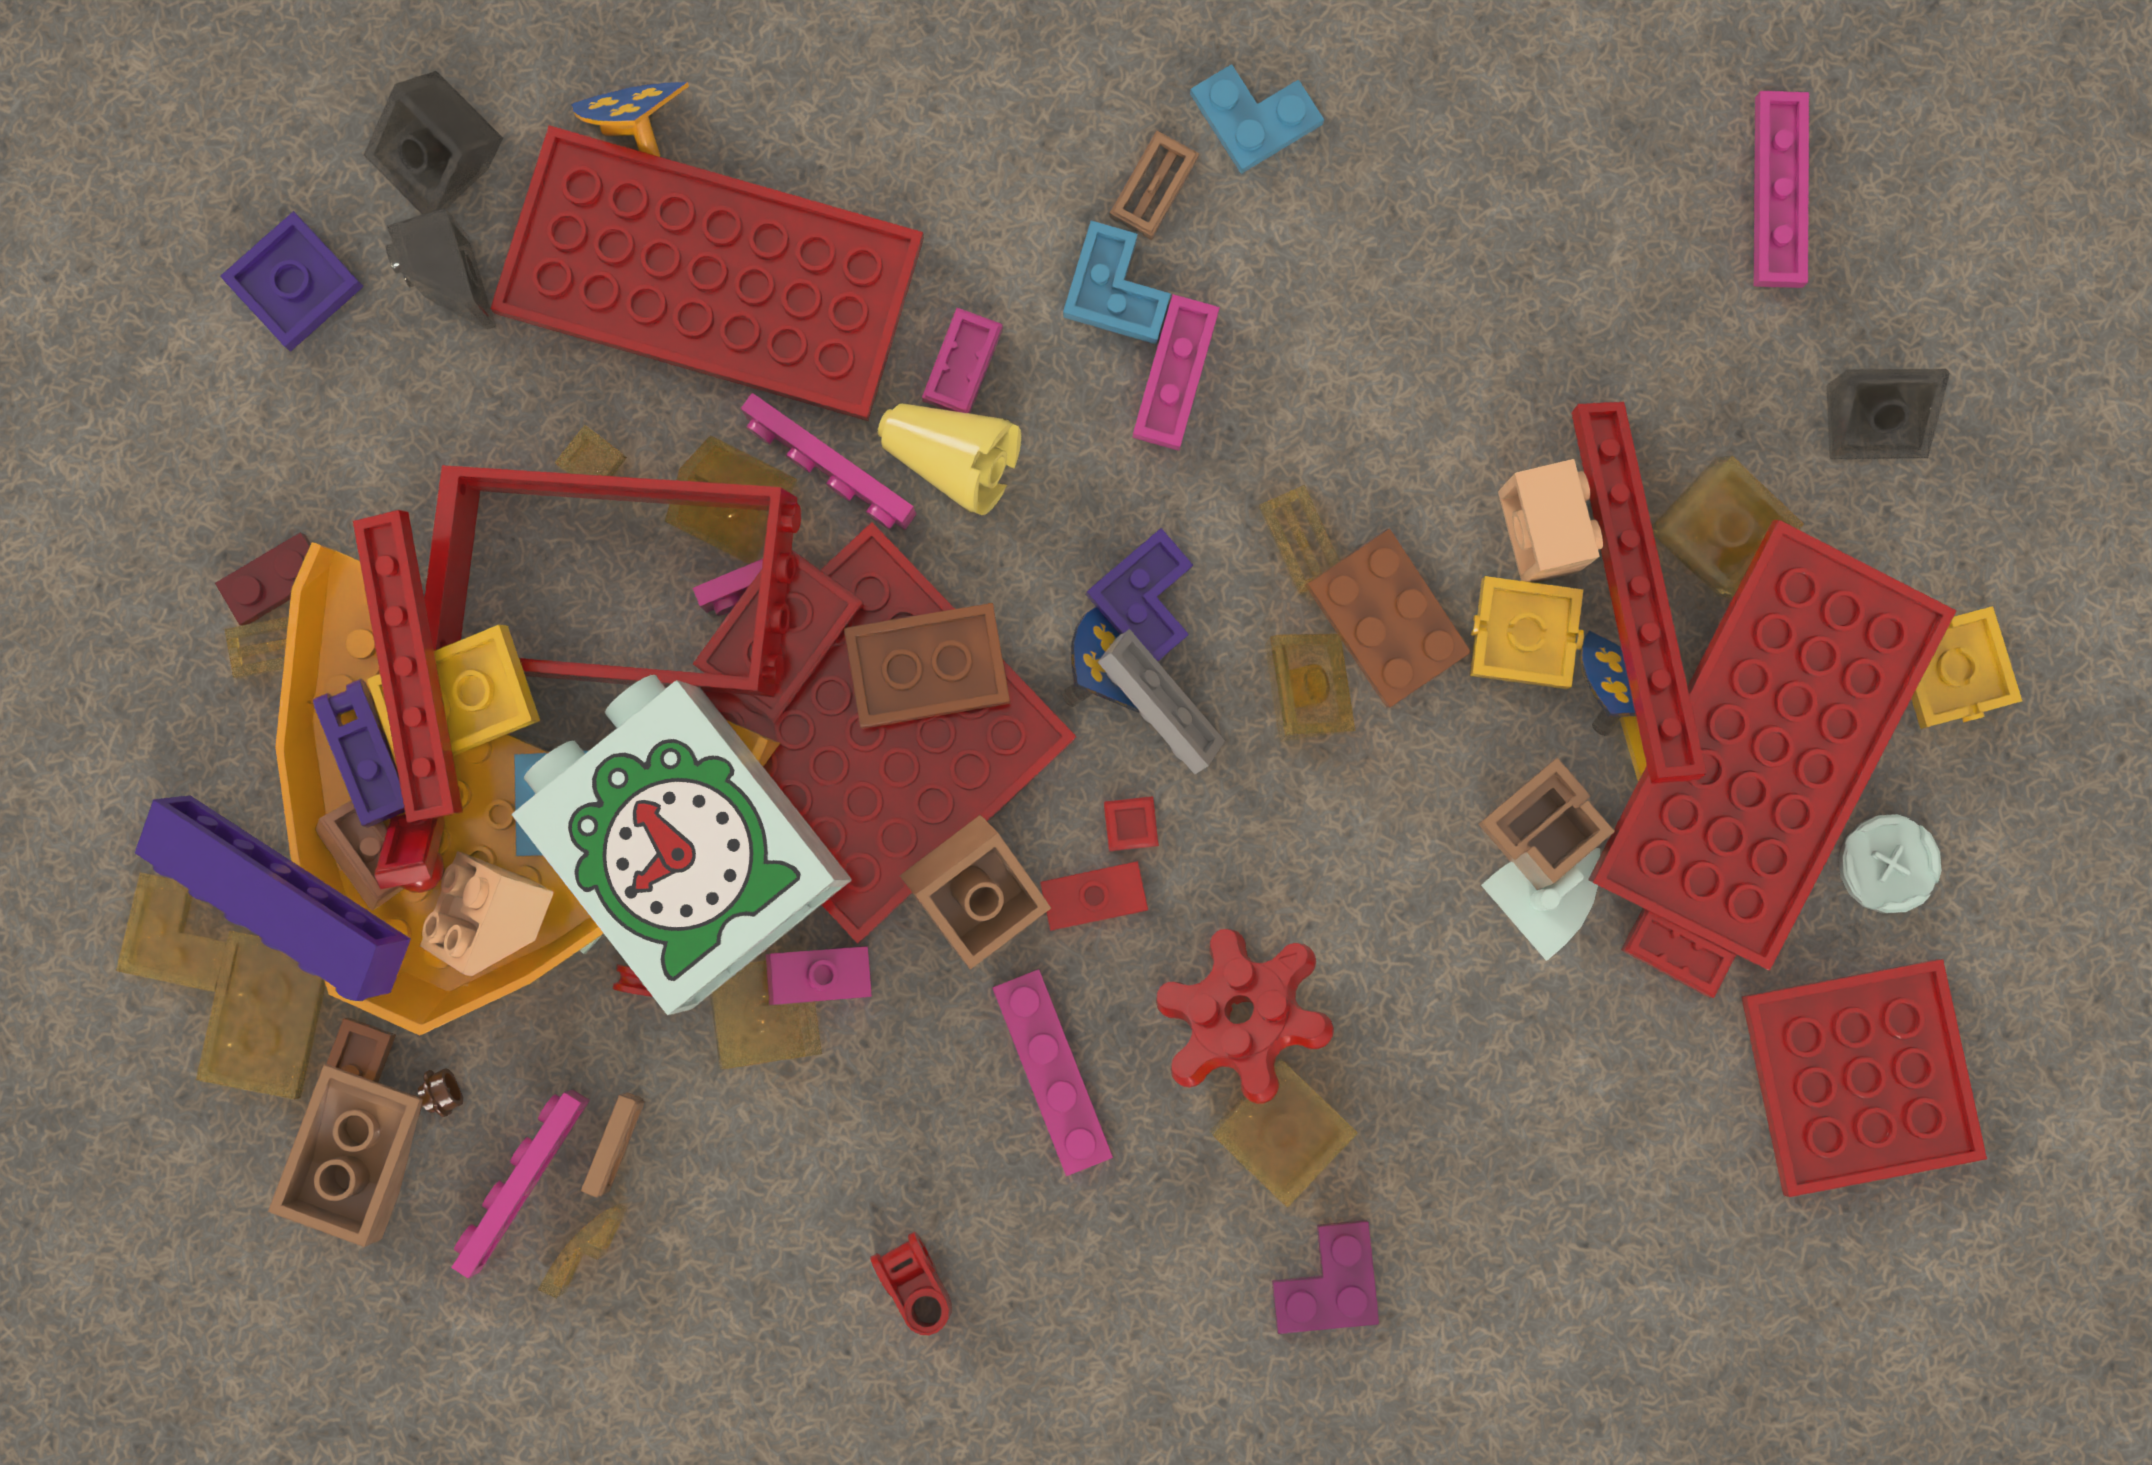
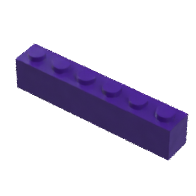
(272, 897)

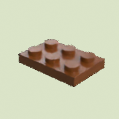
(1388, 618)
(926, 665)

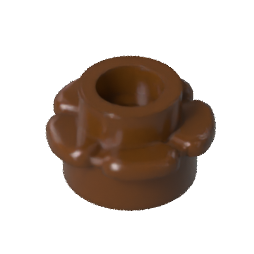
(436, 1095)

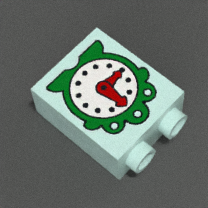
(677, 842)

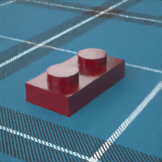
(264, 581)

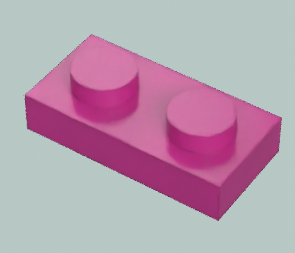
(725, 591)

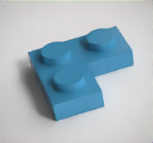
(1250, 129)
(1102, 294)

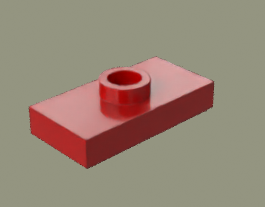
(1094, 896)
(1678, 953)

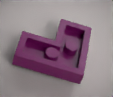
(1344, 1291)

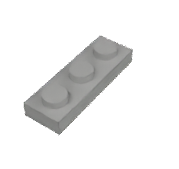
(1161, 701)

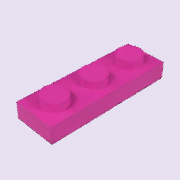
(1175, 372)

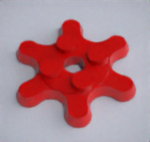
(1257, 1042)

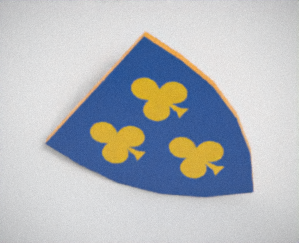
(627, 111)

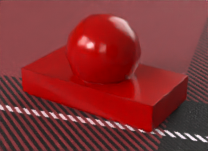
(411, 855)

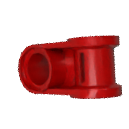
(913, 1282)

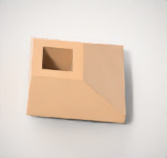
(483, 914)

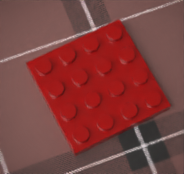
(1863, 1078)

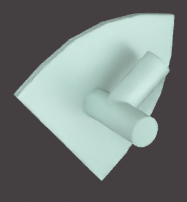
(1550, 914)

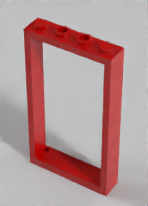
(454, 543)

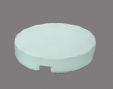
(1889, 863)

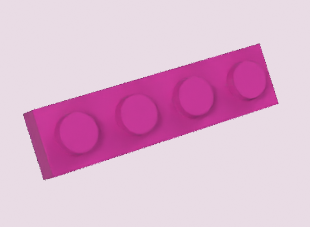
(1781, 189)
(810, 452)
(1052, 1072)
(507, 1198)

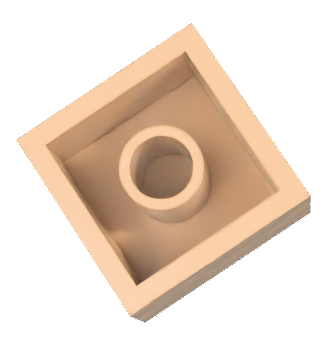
(1550, 521)

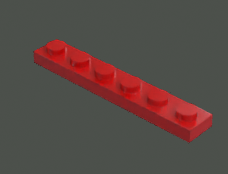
(407, 666)

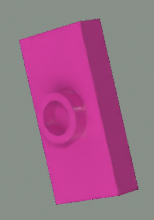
(962, 362)
(818, 975)

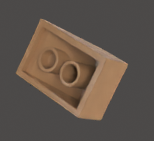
(348, 1157)

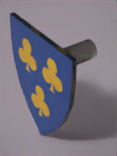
(1089, 643)
(1607, 680)

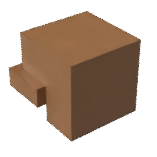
(1547, 825)

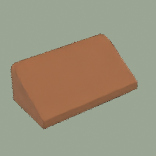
(356, 851)

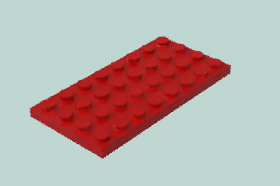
(708, 273)
(1789, 732)

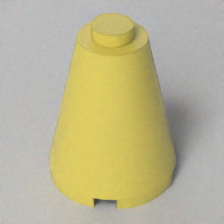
(953, 451)

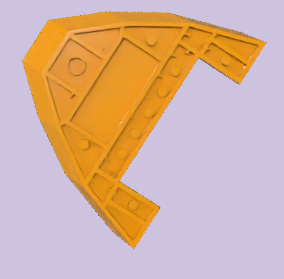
(326, 650)

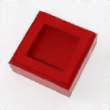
(1131, 824)

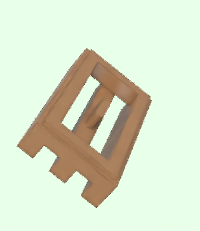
(1135, 221)
(613, 1145)

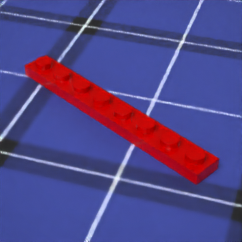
(1638, 594)

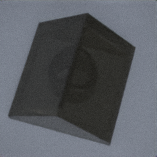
(1884, 412)

